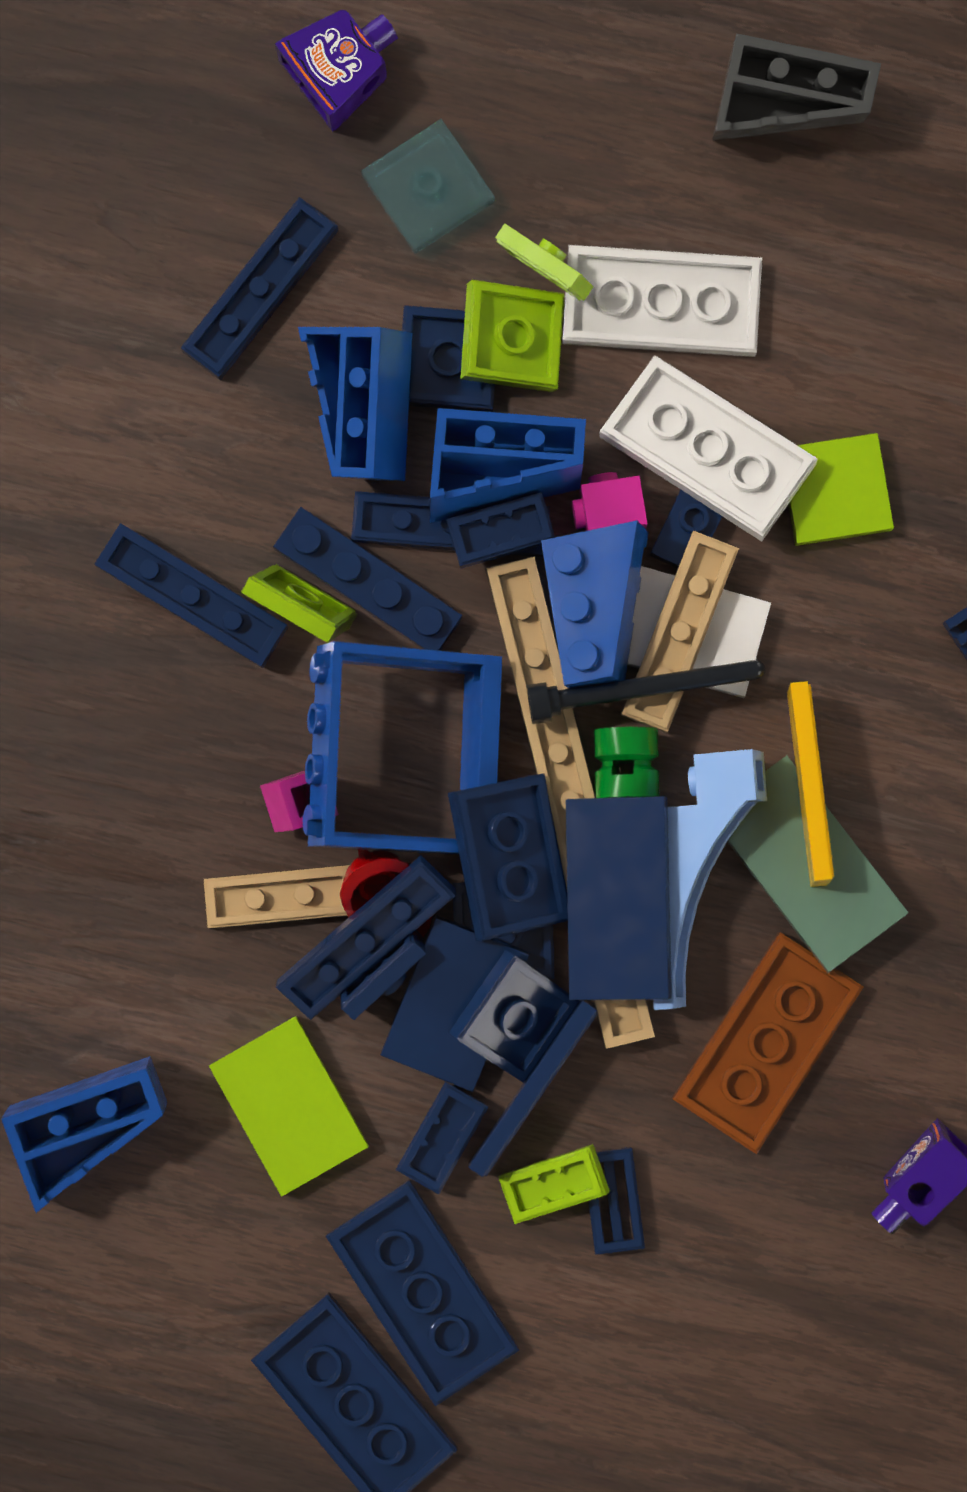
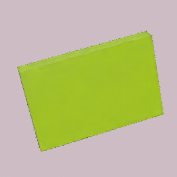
(289, 1106)

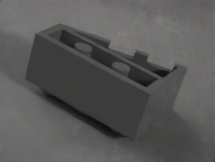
(791, 89)

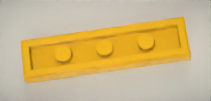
(810, 784)

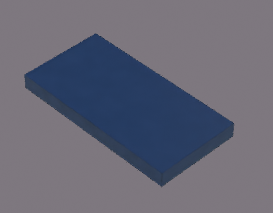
(618, 898)
(422, 1292)
(354, 1401)

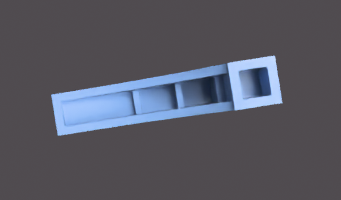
(726, 791)

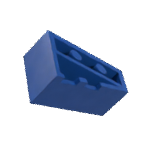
(363, 398)
(501, 458)
(593, 599)
(81, 1124)

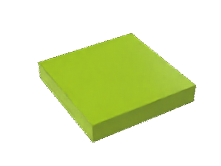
(512, 336)
(842, 493)
(300, 602)

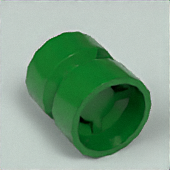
(623, 746)

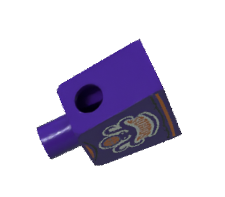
(337, 63)
(933, 1159)

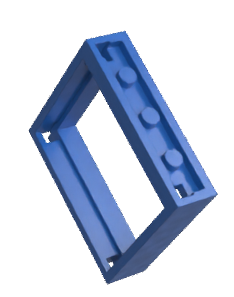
(479, 735)

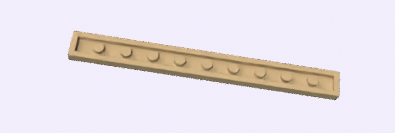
(554, 744)

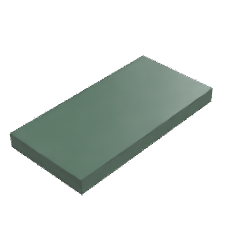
(829, 918)

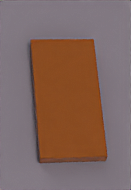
(767, 1043)

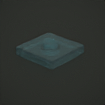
(427, 186)

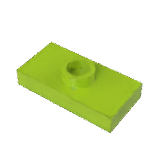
(545, 260)
(554, 1184)

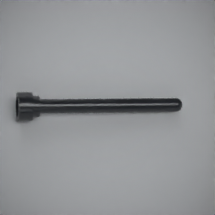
(549, 701)

